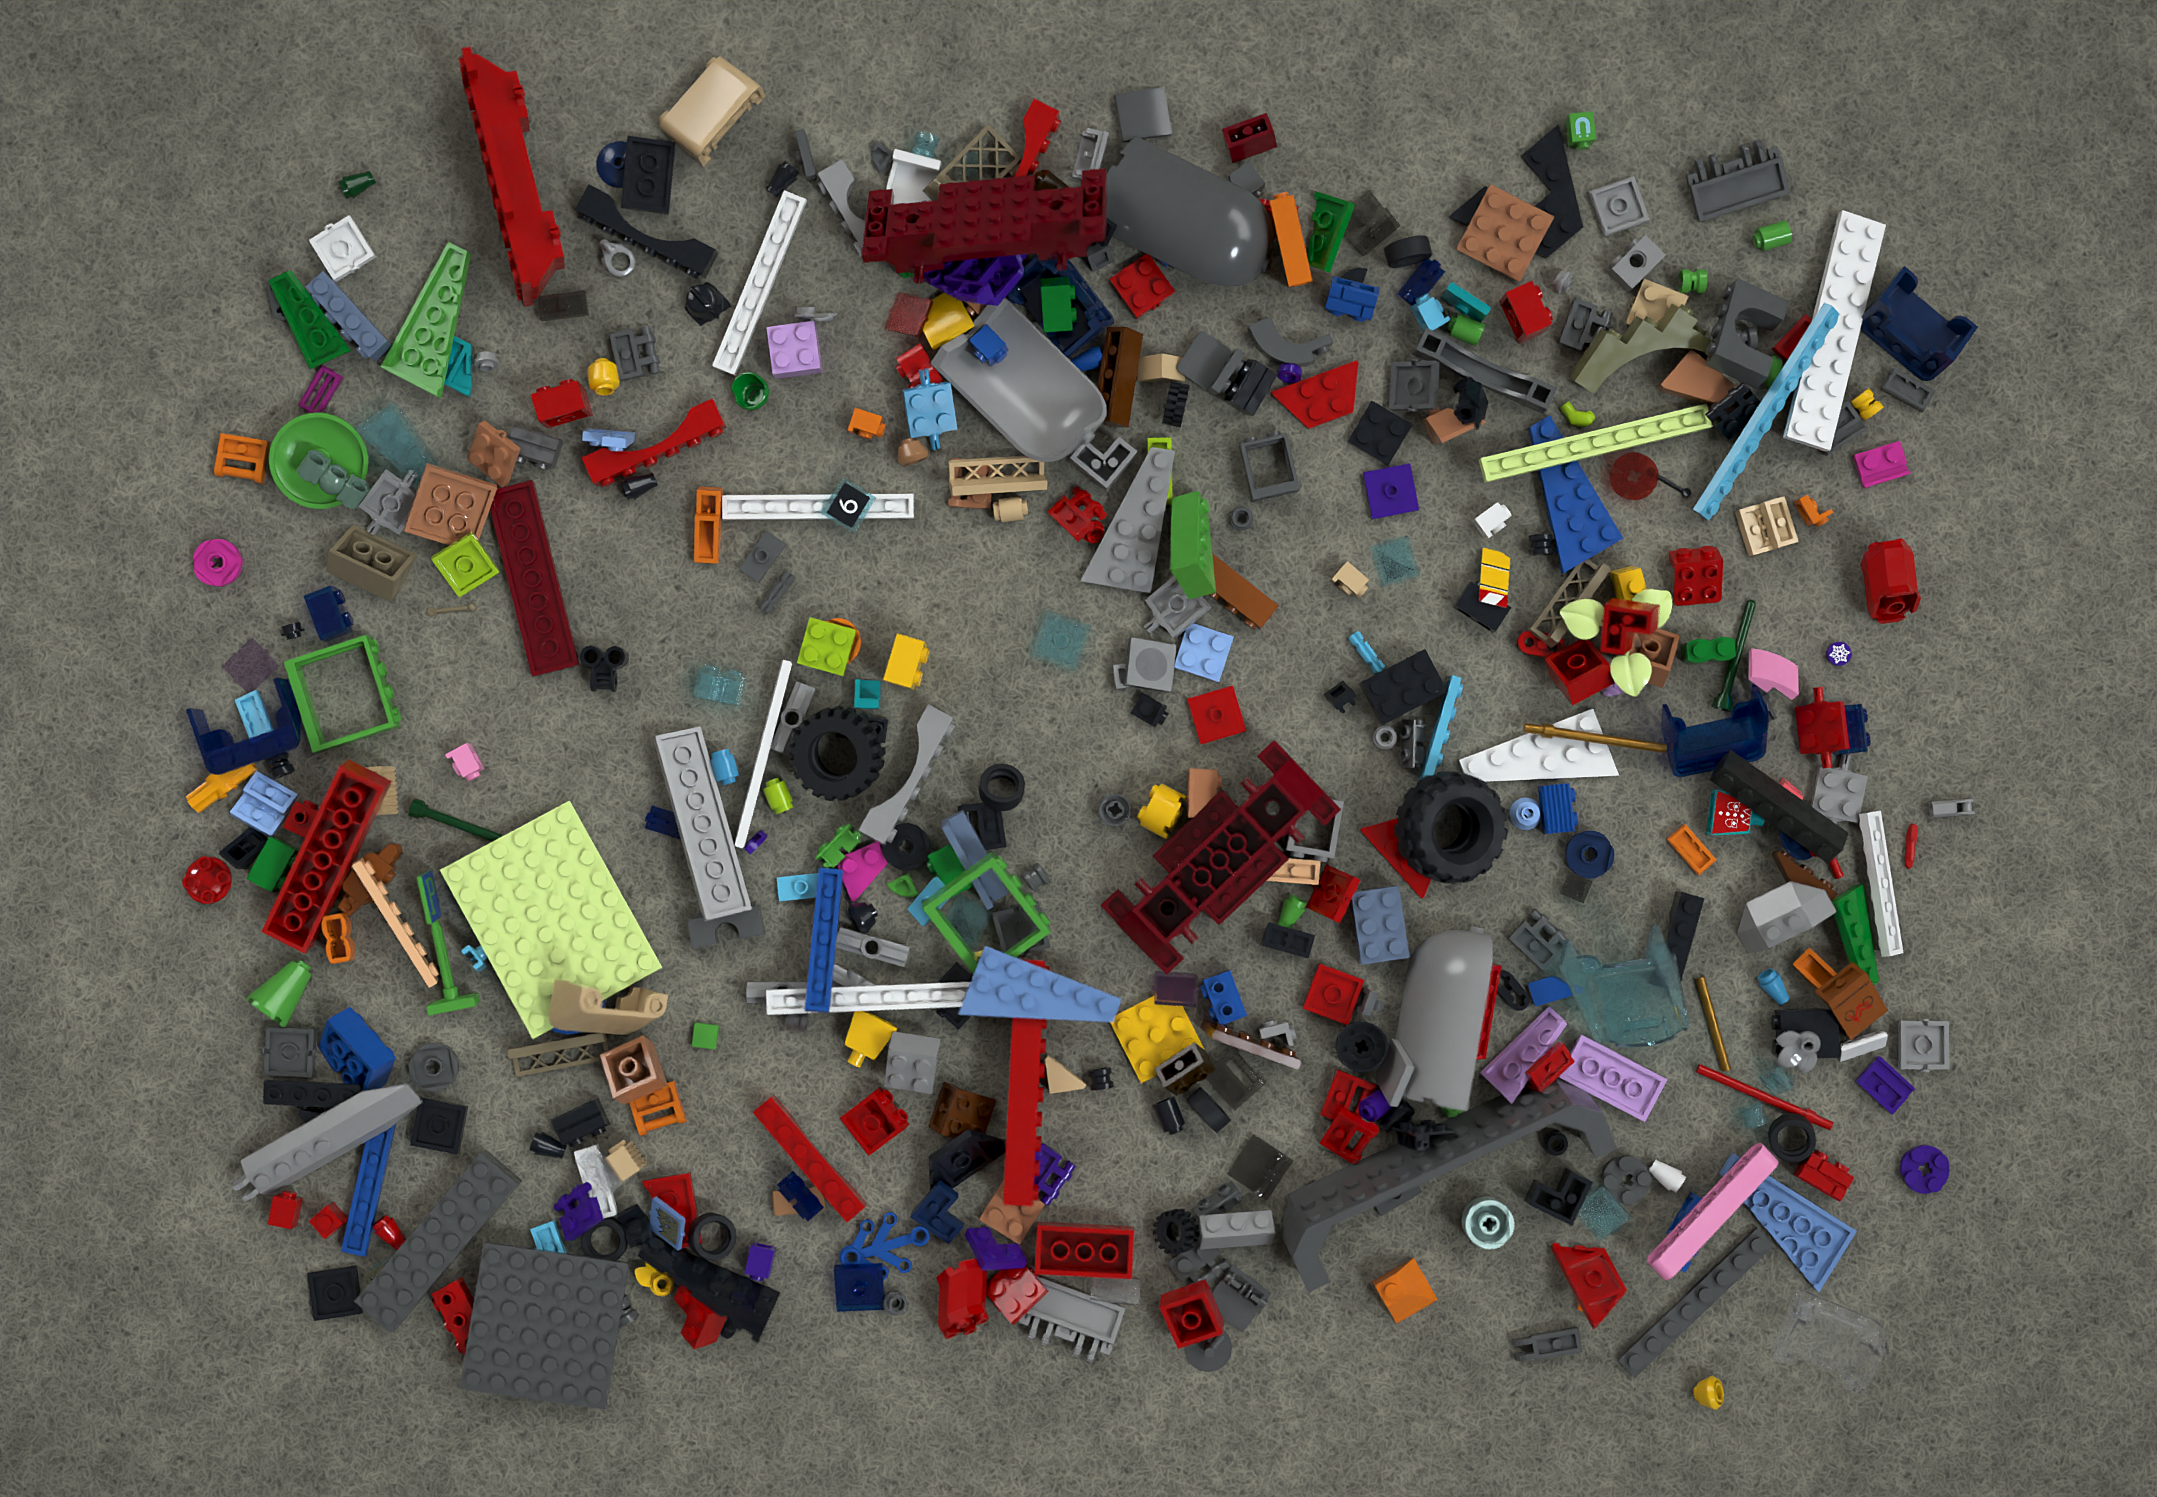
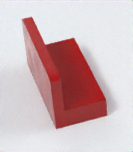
(1548, 1067)

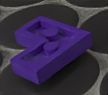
(994, 1256)

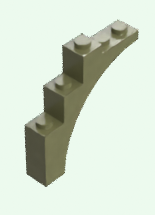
(1612, 350)

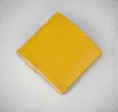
(946, 320)

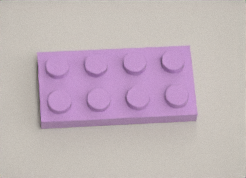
(1613, 1078)

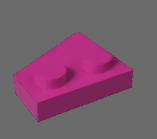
(862, 868)

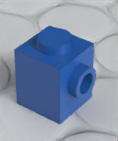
(988, 346)

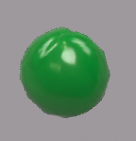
(753, 382)

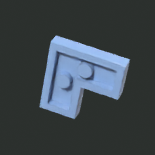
(613, 439)

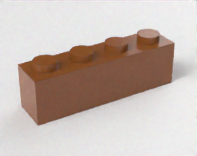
(1241, 596)

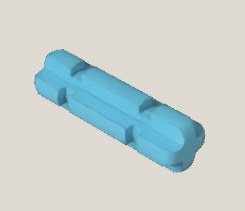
(1366, 652)

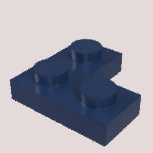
(933, 1212)

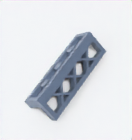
(970, 851)

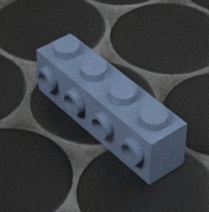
(350, 317)

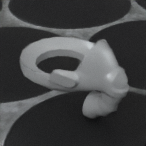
(609, 250)

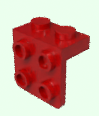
(1697, 575)

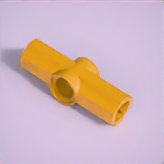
(217, 787)

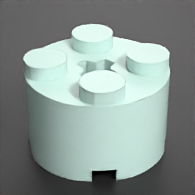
(1497, 1232)

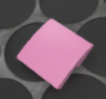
(1775, 671)

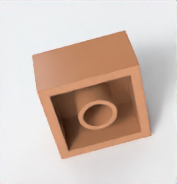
(633, 1070)

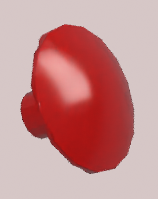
(207, 880)

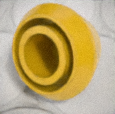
(1709, 1392)

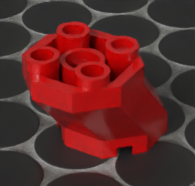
(1890, 580)
(962, 1298)

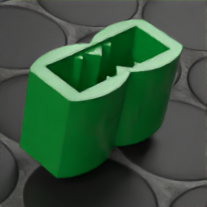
(1705, 650)

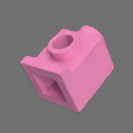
(466, 762)

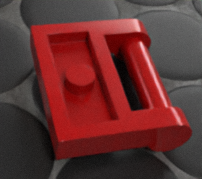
(1342, 1092)
(1342, 1131)

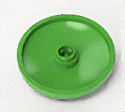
(322, 433)

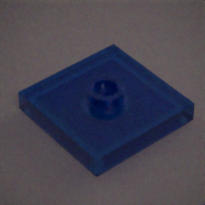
(859, 1287)

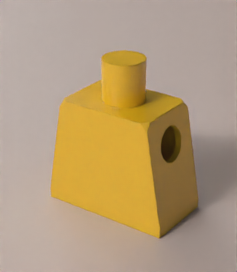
(1627, 582)
(867, 1036)

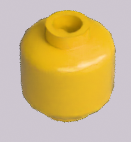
(603, 377)

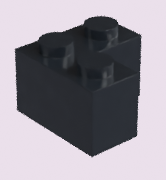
(1563, 1201)

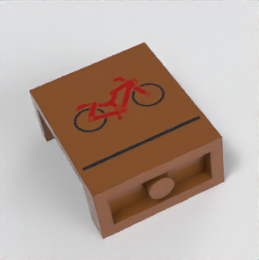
(1852, 1000)

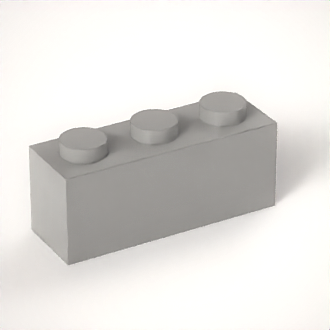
(1236, 1229)

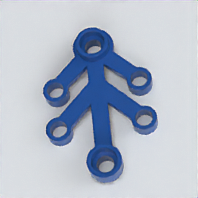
(880, 1247)

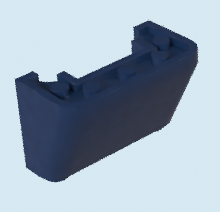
(1090, 311)
(1913, 329)

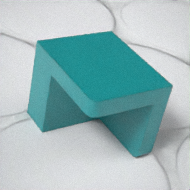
(867, 694)

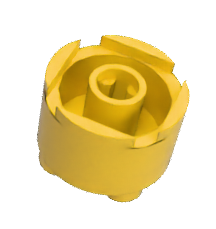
(1162, 810)

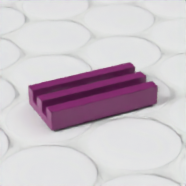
(338, 379)

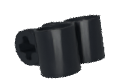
(604, 668)

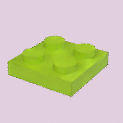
(465, 564)
(826, 646)

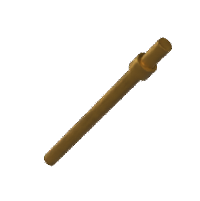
(1550, 731)

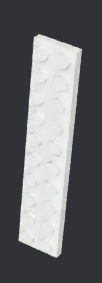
(1846, 288)

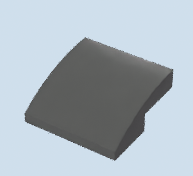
(1143, 114)

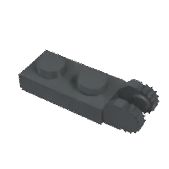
(1549, 1344)

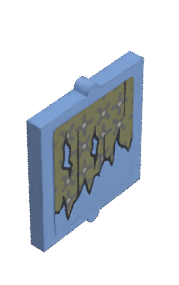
(667, 1223)

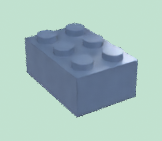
(1379, 925)

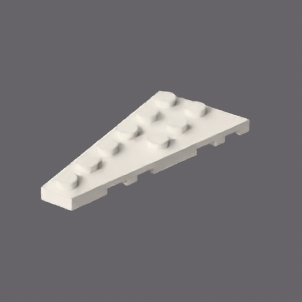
(1544, 758)

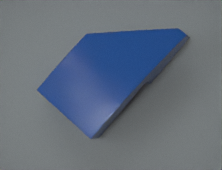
(1548, 990)

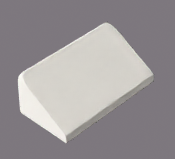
(1862, 1045)

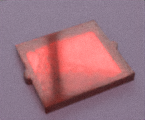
(909, 315)

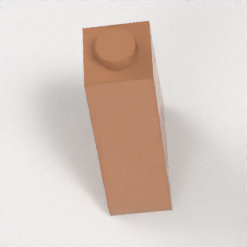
(1696, 381)

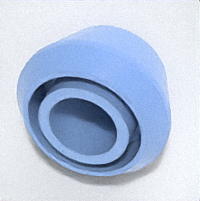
(1520, 808)

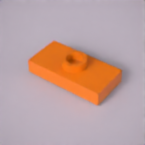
(1691, 849)

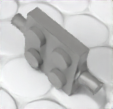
(389, 501)
(1174, 609)
(1839, 792)

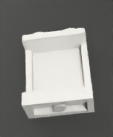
(911, 175)

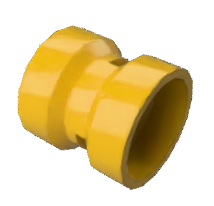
(1866, 404)

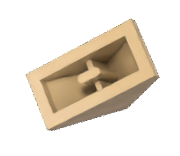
(1159, 369)
(1060, 1078)

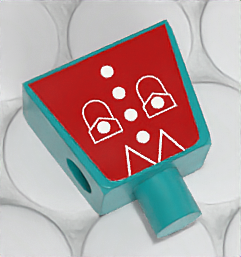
(1729, 815)

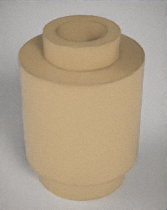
(1010, 509)

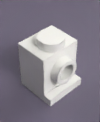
(1492, 519)

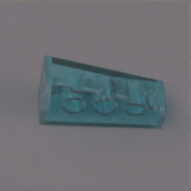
(397, 440)

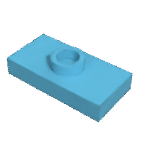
(254, 714)
(797, 887)
(916, 907)

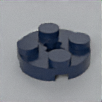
(1600, 846)

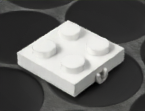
(342, 248)

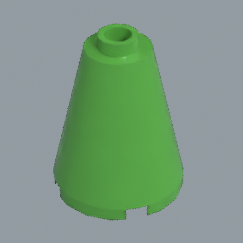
(282, 992)

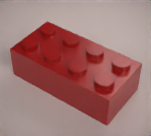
(1084, 1250)

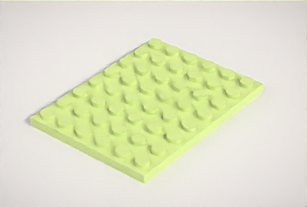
(550, 914)

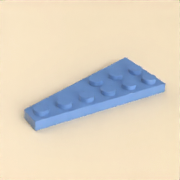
(1019, 989)
(1800, 1228)

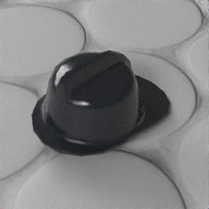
(705, 303)

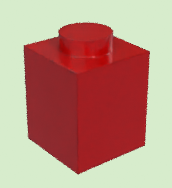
(285, 1210)
(328, 1220)

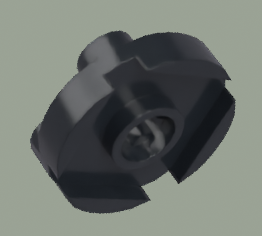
(919, 852)

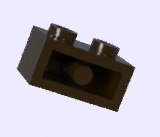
(1185, 1069)

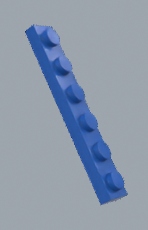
(824, 940)
(367, 1193)

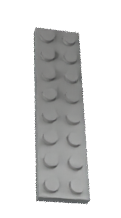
(702, 824)

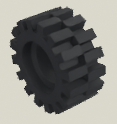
(1175, 404)
(1165, 1235)

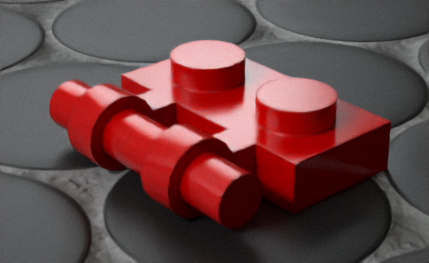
(1071, 518)

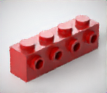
(456, 1307)

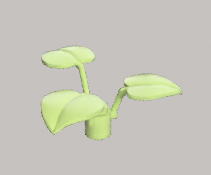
(1584, 621)

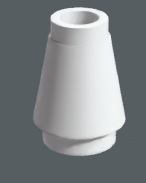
(1668, 1176)

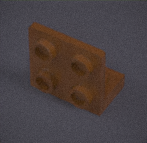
(960, 1110)

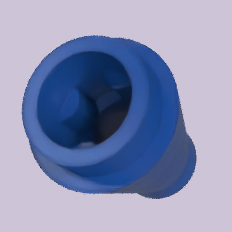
(1089, 359)

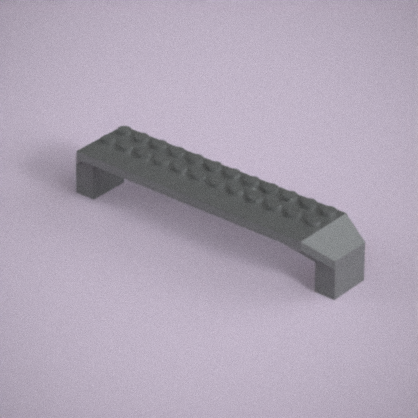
(1397, 1169)

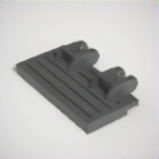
(1741, 183)

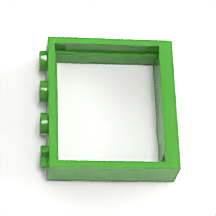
(305, 703)
(1012, 882)

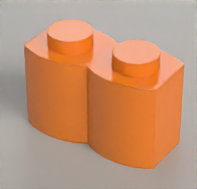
(339, 943)

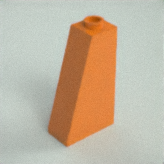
(1291, 240)

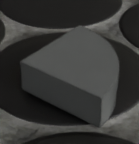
(881, 156)

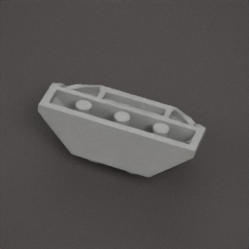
(1782, 915)

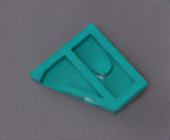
(460, 367)

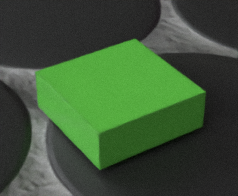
(705, 1035)

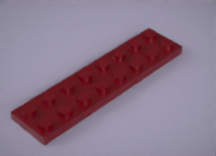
(533, 579)

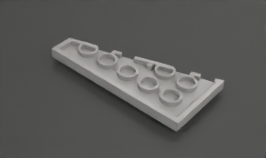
(1132, 540)

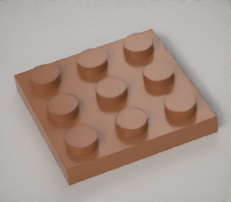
(1505, 232)
(449, 505)

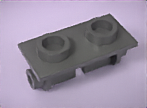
(1411, 733)
(1225, 1195)

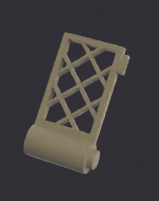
(932, 188)

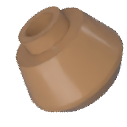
(911, 452)

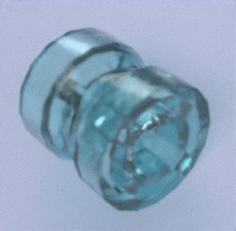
(925, 144)

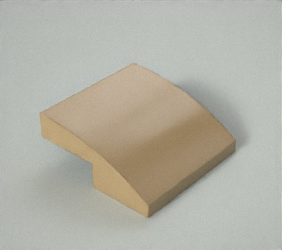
(1776, 522)

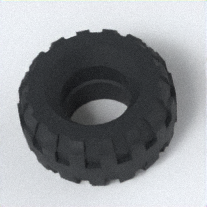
(1480, 832)

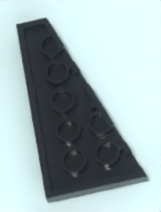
(714, 1286)

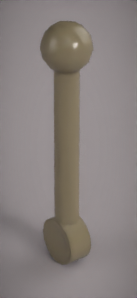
(432, 611)

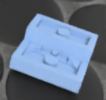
(264, 804)

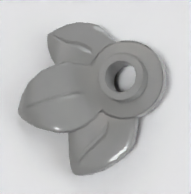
(809, 314)
(1795, 1052)

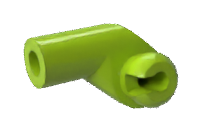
(1577, 418)

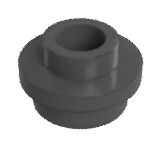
(1233, 518)
(899, 1307)

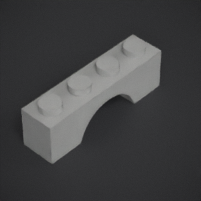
(838, 183)

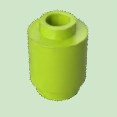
(778, 795)

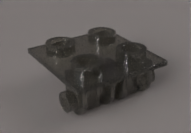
(1260, 1167)

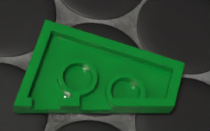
(1329, 228)

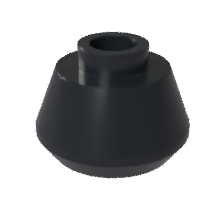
(863, 916)

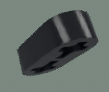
(1517, 988)

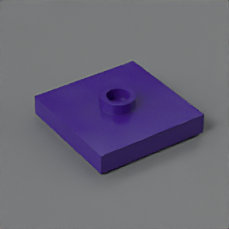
(1391, 491)

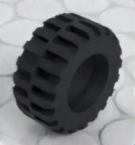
(812, 770)

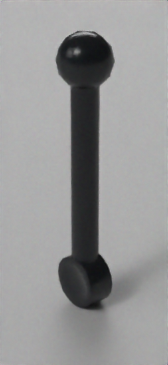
(1686, 492)

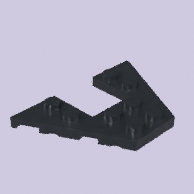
(1550, 164)

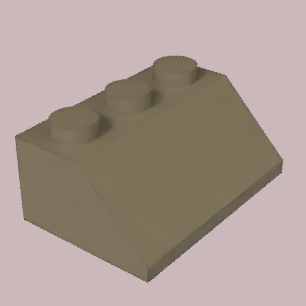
(370, 562)

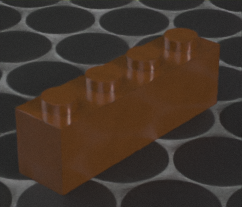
(1119, 373)

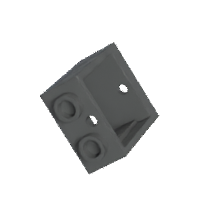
(1275, 490)

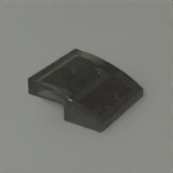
(1369, 224)

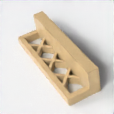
(992, 483)

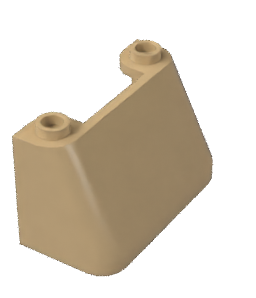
(710, 108)
(580, 1009)

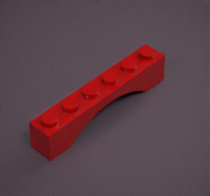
(1038, 125)
(699, 423)
(809, 1159)

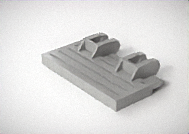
(1075, 1314)

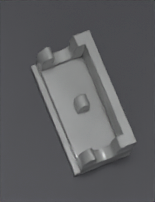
(1090, 151)

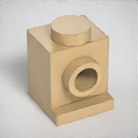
(1350, 580)

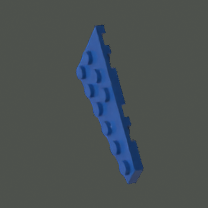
(1572, 506)

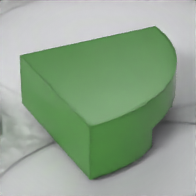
(903, 886)

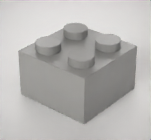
(912, 1062)

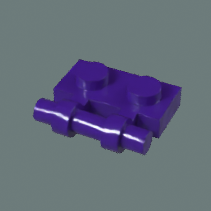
(1049, 1162)
(578, 1218)

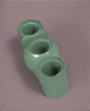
(333, 479)

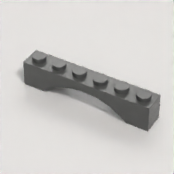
(1510, 384)

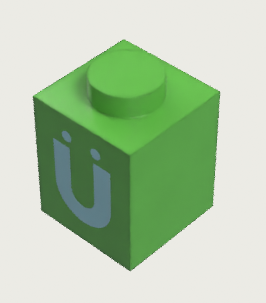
(1580, 130)

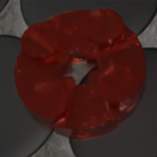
(1628, 489)

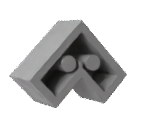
(1104, 468)

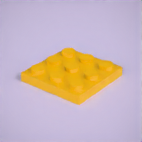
(1153, 1035)

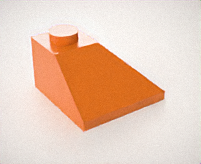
(1404, 1290)

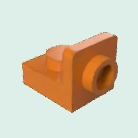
(1808, 510)

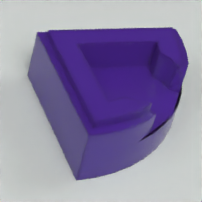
(755, 841)

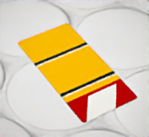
(1494, 578)

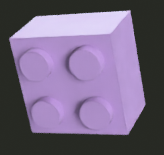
(794, 349)

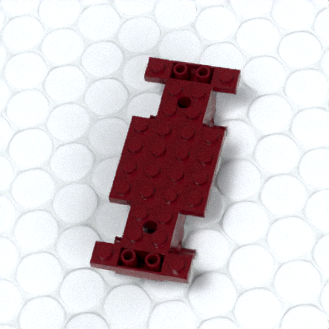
(986, 222)
(1220, 857)

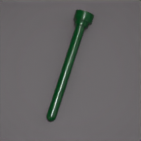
(1724, 699)
(420, 810)

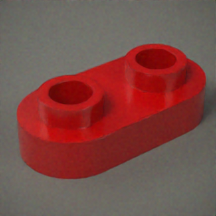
(1538, 648)

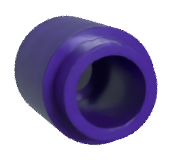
(1374, 1106)

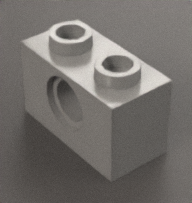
(1625, 273)

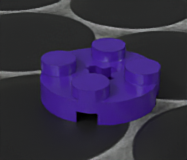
(1936, 1162)

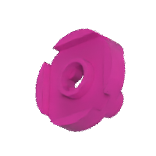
(204, 563)

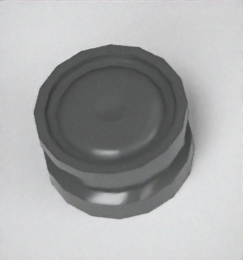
(1114, 810)

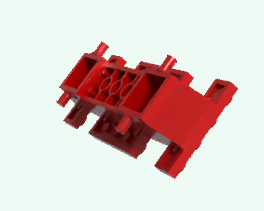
(499, 125)

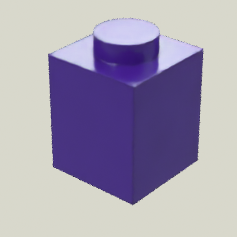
(760, 1261)

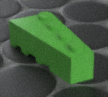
(1192, 545)

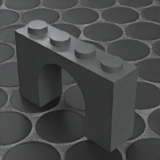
(1726, 350)

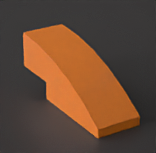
(708, 524)
(1813, 969)

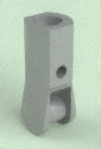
(1949, 808)

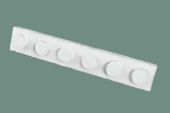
(1881, 883)

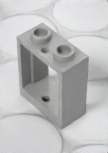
(1319, 855)

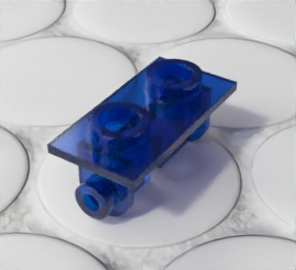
(1421, 281)
(662, 822)
(794, 1187)

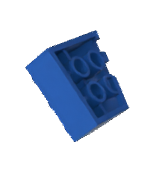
(356, 1051)

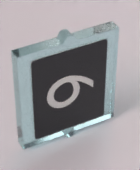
(848, 505)

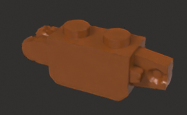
(384, 865)

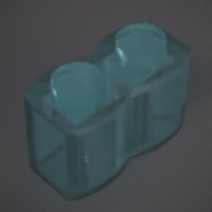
(720, 686)

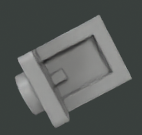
(1272, 1028)

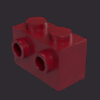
(1249, 138)

